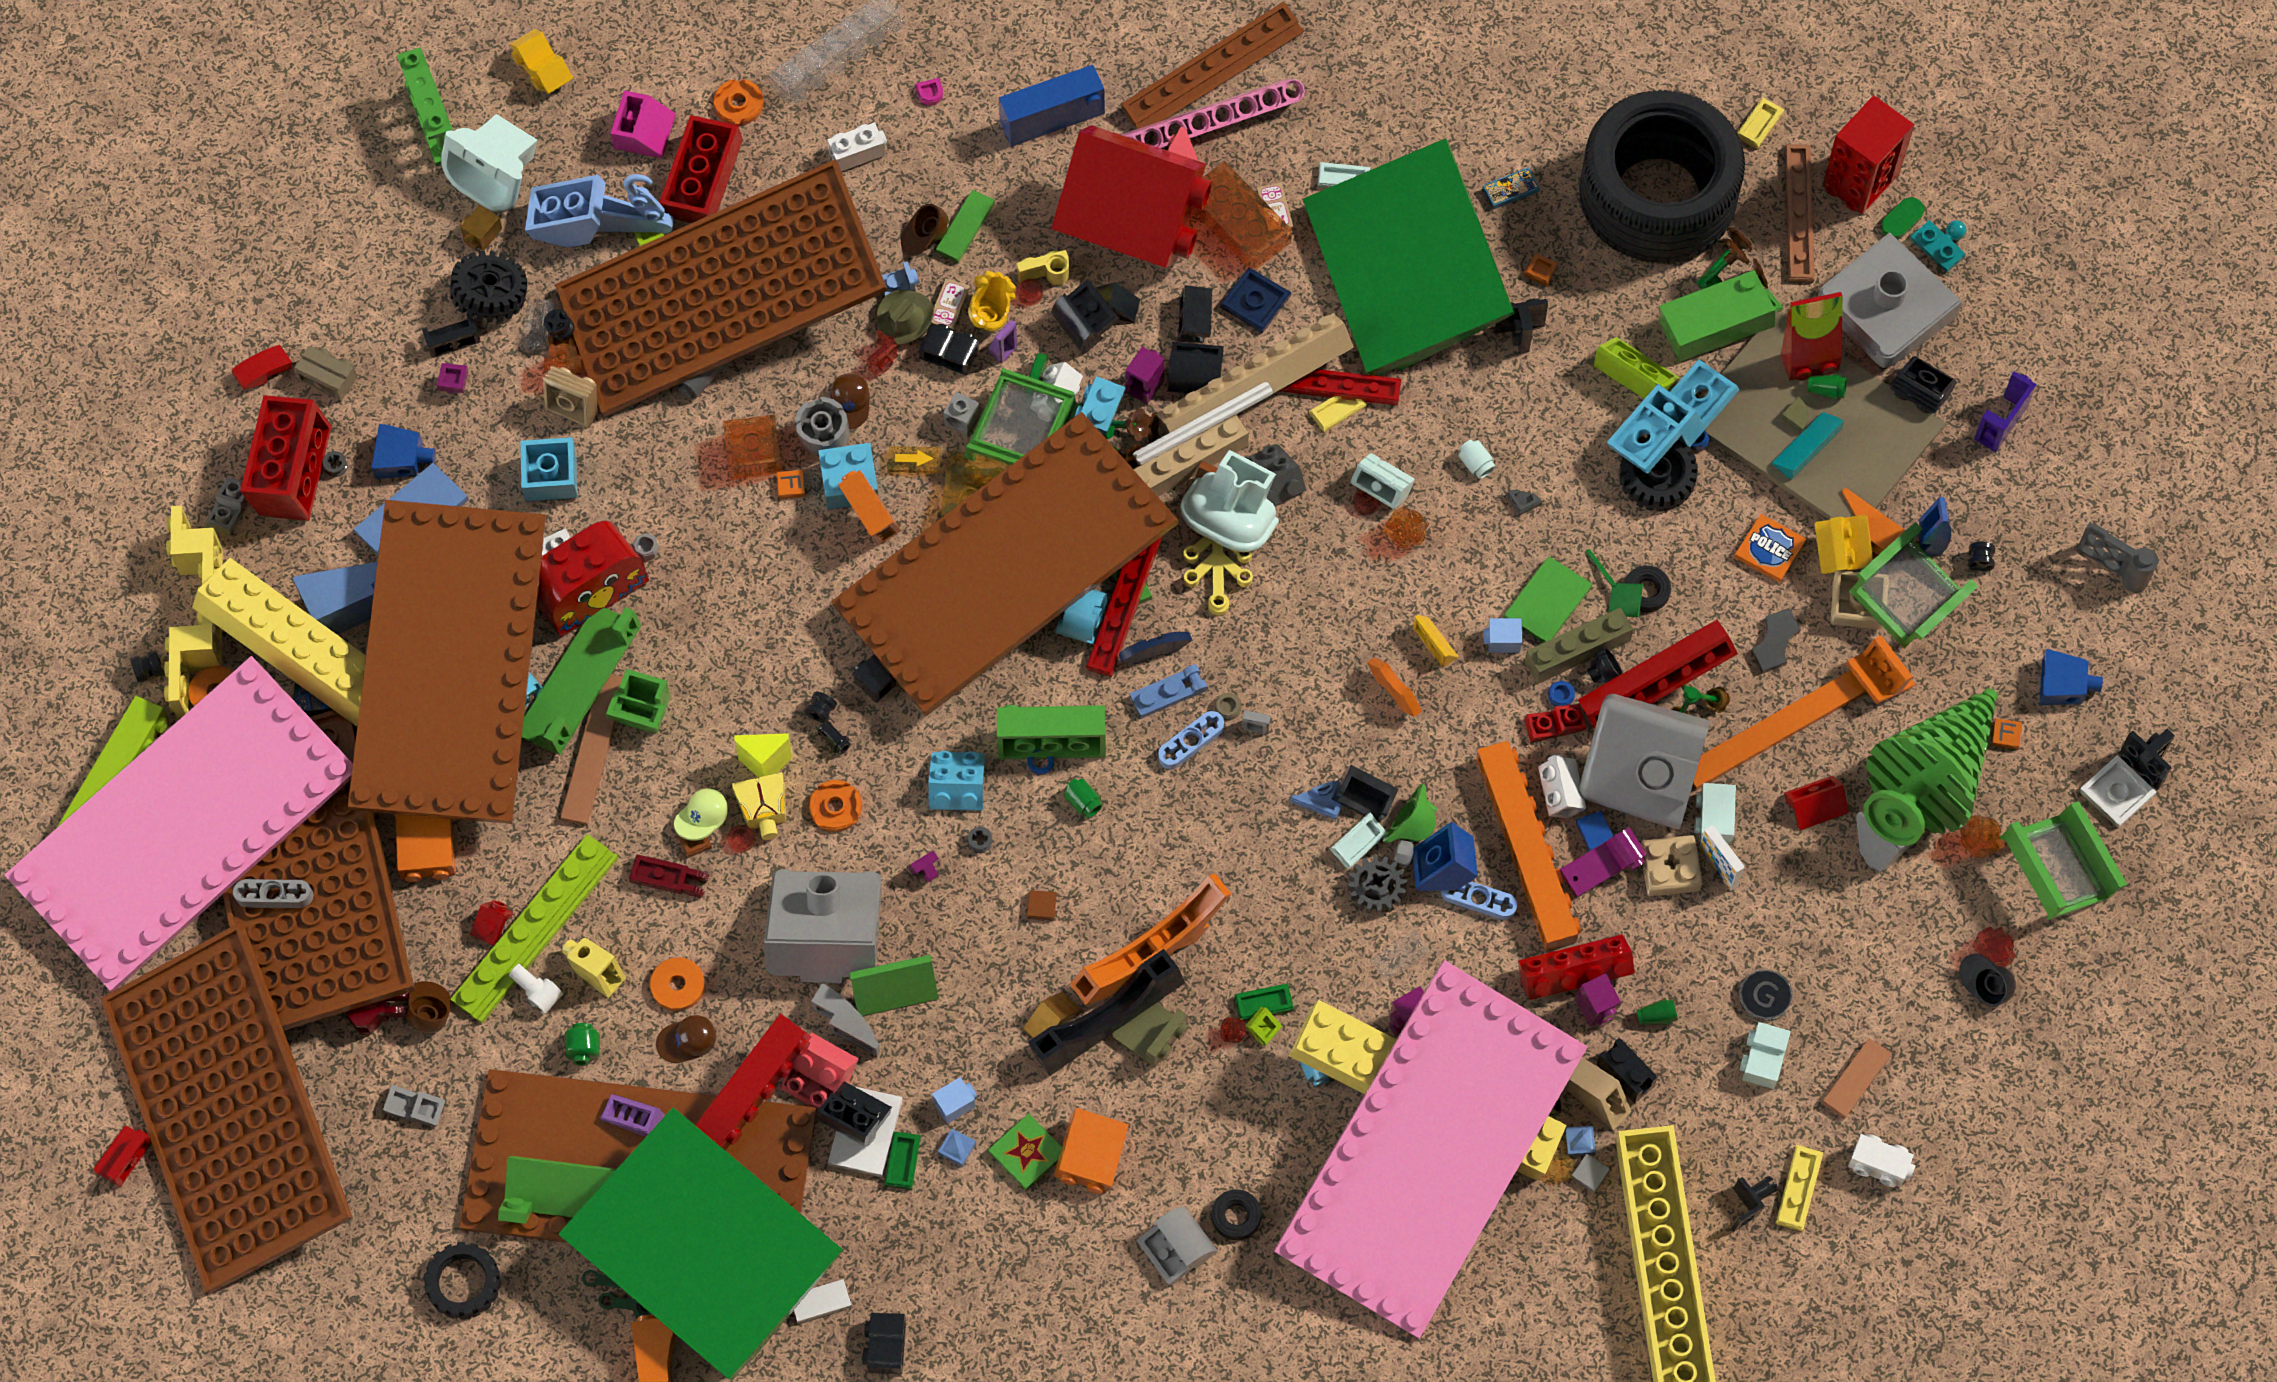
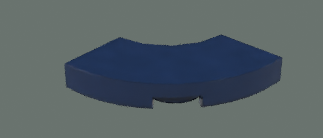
(1144, 650)

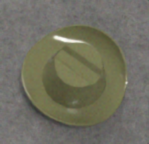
(904, 315)

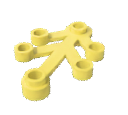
(1217, 561)

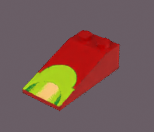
(1813, 337)

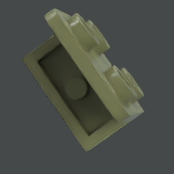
(1152, 1033)

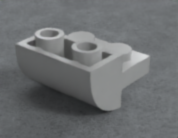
(1176, 1244)

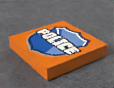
(1770, 548)

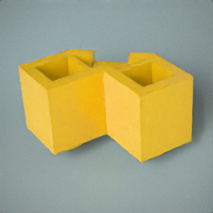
(545, 68)

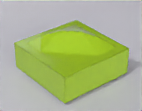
(1263, 1026)

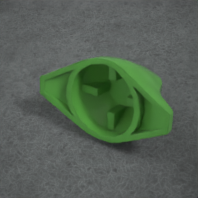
(1415, 820)

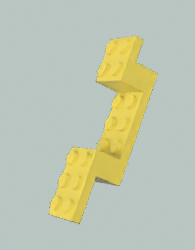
(197, 645)

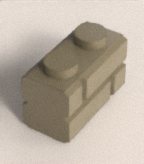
(325, 372)

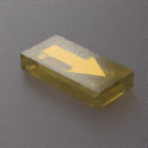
(914, 460)

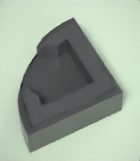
(1523, 501)

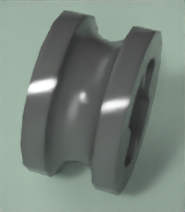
(332, 456)
(986, 835)

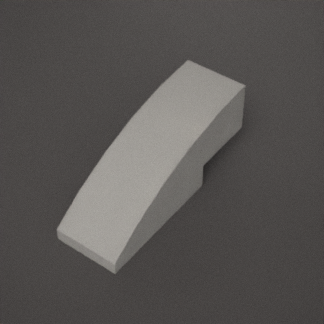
(844, 1019)

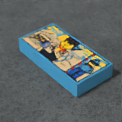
(1510, 188)

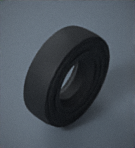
(1659, 578)
(1231, 1198)

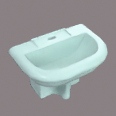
(488, 162)
(1232, 504)

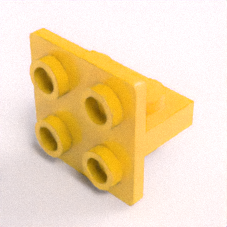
(1843, 543)

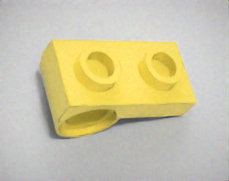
(1043, 266)

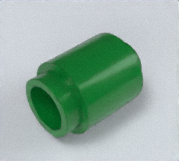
(1083, 798)

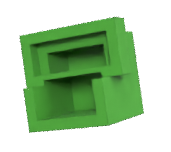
(640, 701)

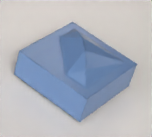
(1580, 1141)
(957, 1147)

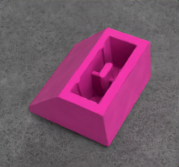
(642, 125)

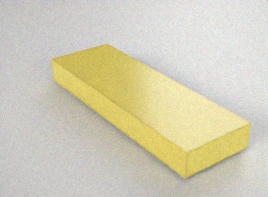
(1799, 1188)

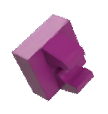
(452, 378)
(925, 866)

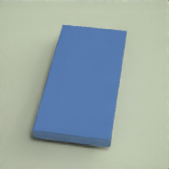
(428, 487)

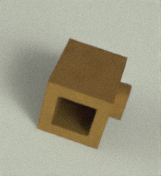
(480, 228)

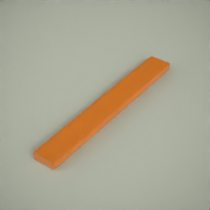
(1777, 728)

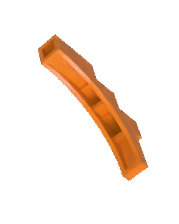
(1175, 931)
(653, 1349)

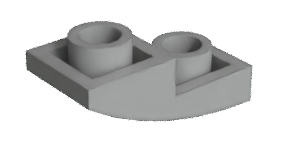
(228, 507)

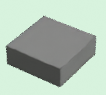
(1256, 722)
(1590, 1173)

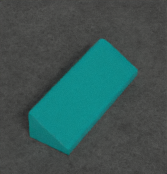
(1808, 444)

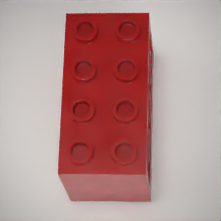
(1867, 155)
(286, 458)

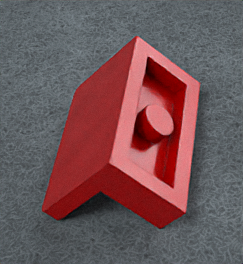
(1817, 802)
(123, 1155)

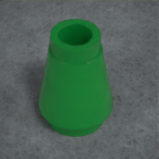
(1829, 386)
(1658, 1013)

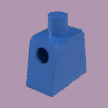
(399, 453)
(2065, 679)

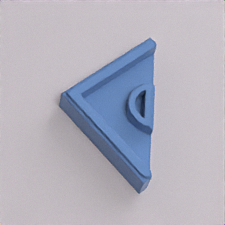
(1320, 800)

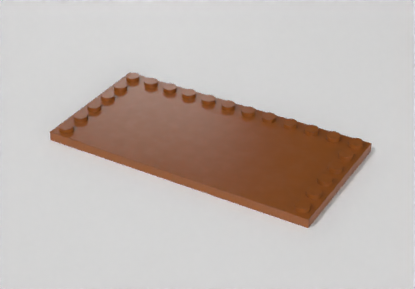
(721, 287)
(1004, 563)
(447, 662)
(349, 939)
(225, 1109)
(562, 1123)

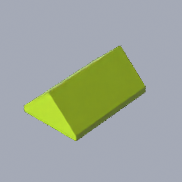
(1632, 368)

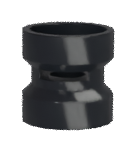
(147, 666)

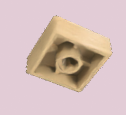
(570, 395)
(1845, 608)
(1659, 876)

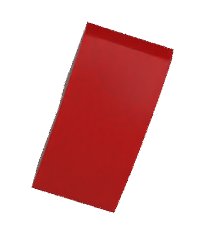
(257, 368)
(1555, 723)

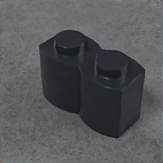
(949, 349)
(886, 1343)

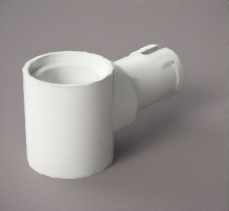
(539, 992)

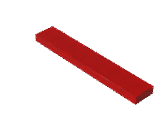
(1347, 386)
(1121, 612)

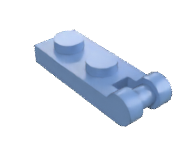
(1168, 691)

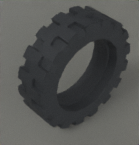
(484, 1298)

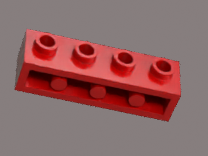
(1574, 966)

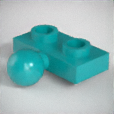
(1940, 245)

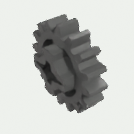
(1381, 874)

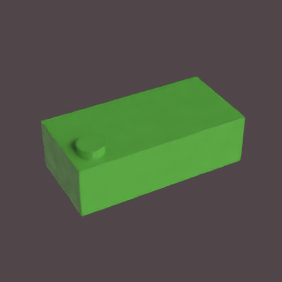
(1717, 316)
(1053, 730)

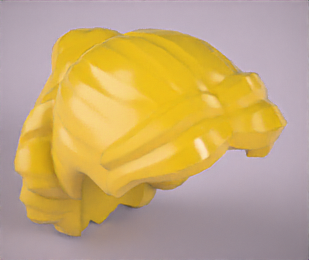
(991, 301)

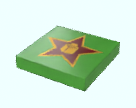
(1026, 1151)

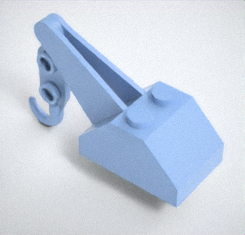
(577, 208)

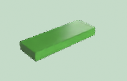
(965, 226)

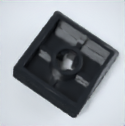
(1923, 385)

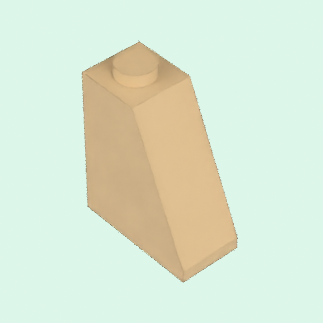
(1599, 1093)

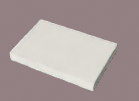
(870, 1159)

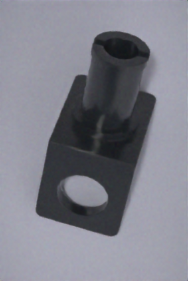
(1752, 1198)

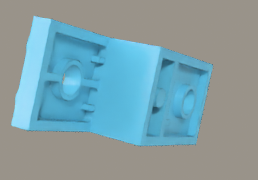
(1673, 416)

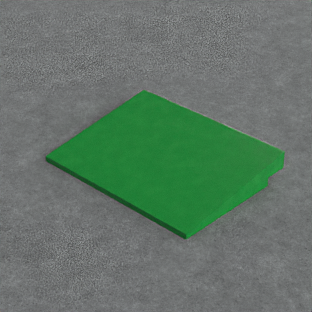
(1408, 258)
(701, 1243)

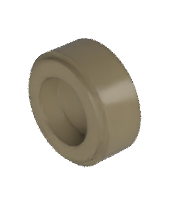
(1228, 706)

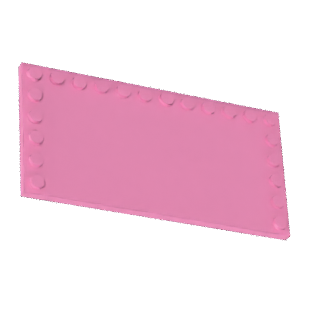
(181, 824)
(1430, 1149)

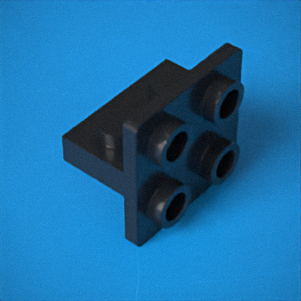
(1521, 324)
(2147, 756)

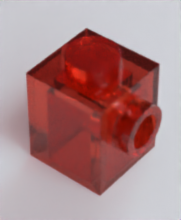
(1995, 946)

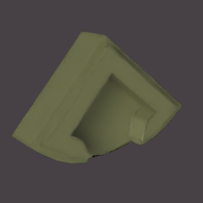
(1796, 415)

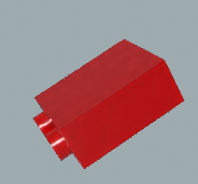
(1131, 197)

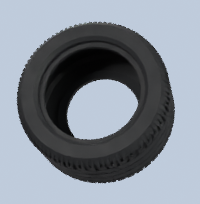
(1671, 129)

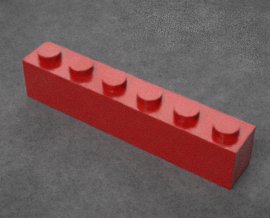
(1666, 669)
(754, 1082)

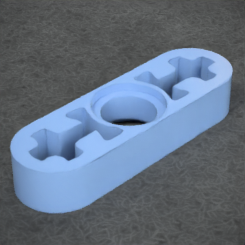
(1192, 729)
(1483, 908)

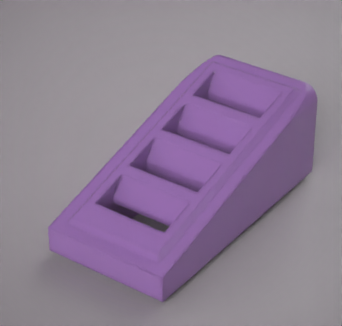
(1004, 342)
(649, 1119)

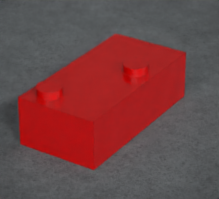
(701, 169)

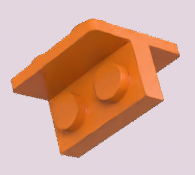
(1880, 671)

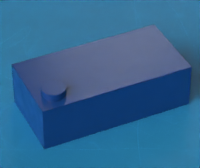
(1052, 105)

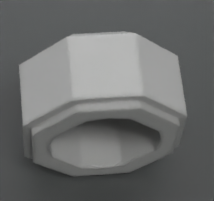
(646, 546)
(1403, 853)

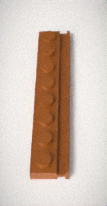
(1213, 67)

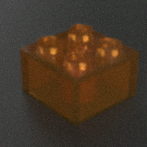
(752, 447)

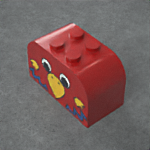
(587, 575)

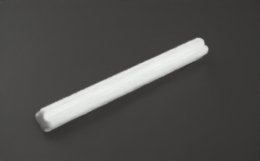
(1202, 423)

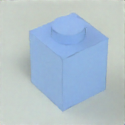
(1503, 635)
(954, 1099)

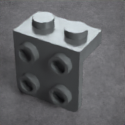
(1288, 477)

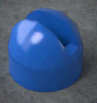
(1703, 441)

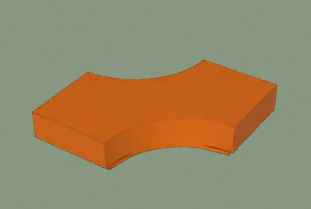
(1388, 680)

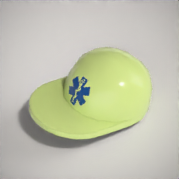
(702, 815)

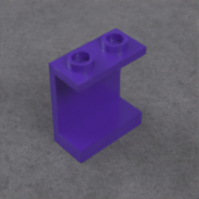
(1994, 429)

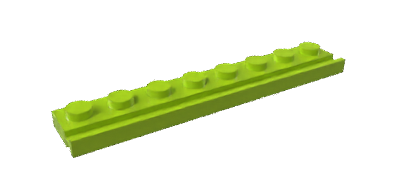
(534, 928)

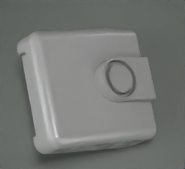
(1891, 301)
(1643, 760)
(822, 924)

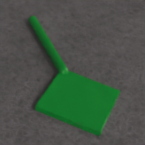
(1622, 594)

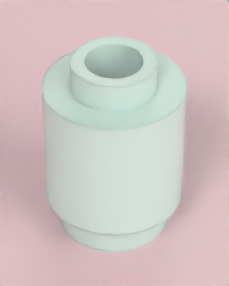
(1476, 458)

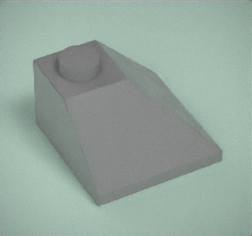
(1876, 851)

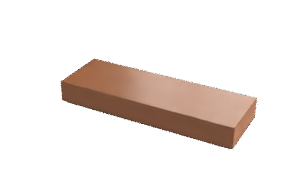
(1856, 1078)

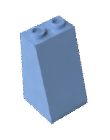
(338, 596)

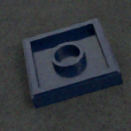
(1255, 300)

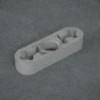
(261, 887)

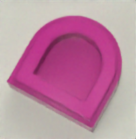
(930, 91)

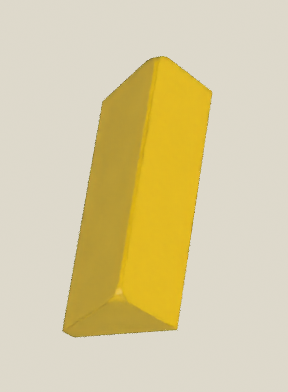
(1434, 640)

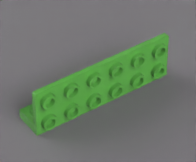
(579, 678)
(548, 1187)

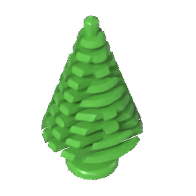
(1929, 772)

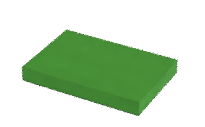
(1549, 600)
(894, 985)

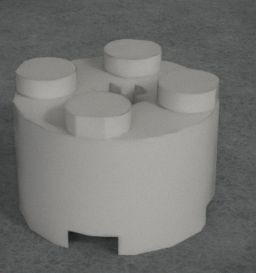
(811, 424)

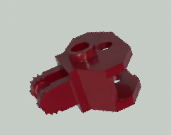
(369, 1017)

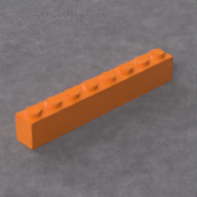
(1527, 846)

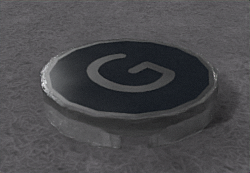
(1765, 995)

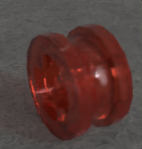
(1232, 1030)

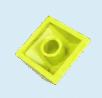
(763, 752)

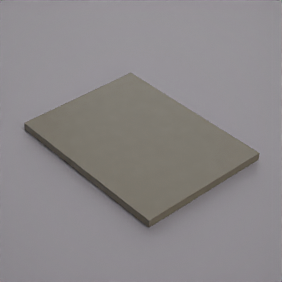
(1868, 456)

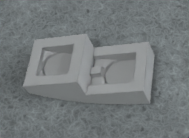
(413, 1106)

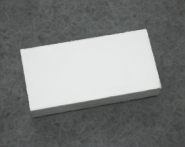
(823, 1301)

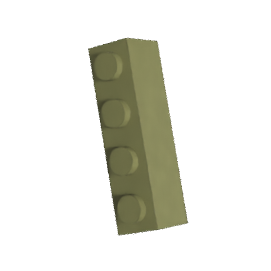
(1578, 645)

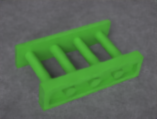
(425, 100)

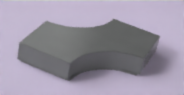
(1771, 651)

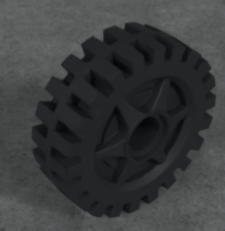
(488, 286)
(1661, 490)

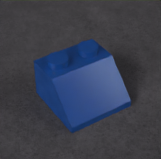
(1445, 860)

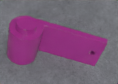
(1603, 862)

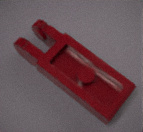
(666, 876)

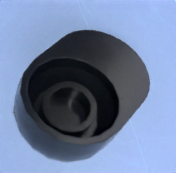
(1986, 981)

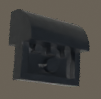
(1084, 315)
(1193, 366)
(854, 1113)

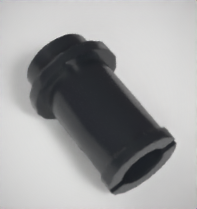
(834, 738)

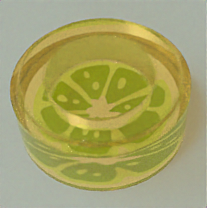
(1560, 1168)

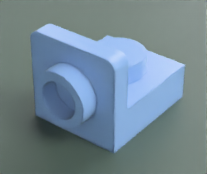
(901, 279)

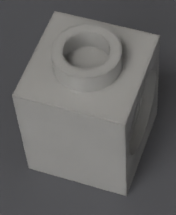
(961, 413)

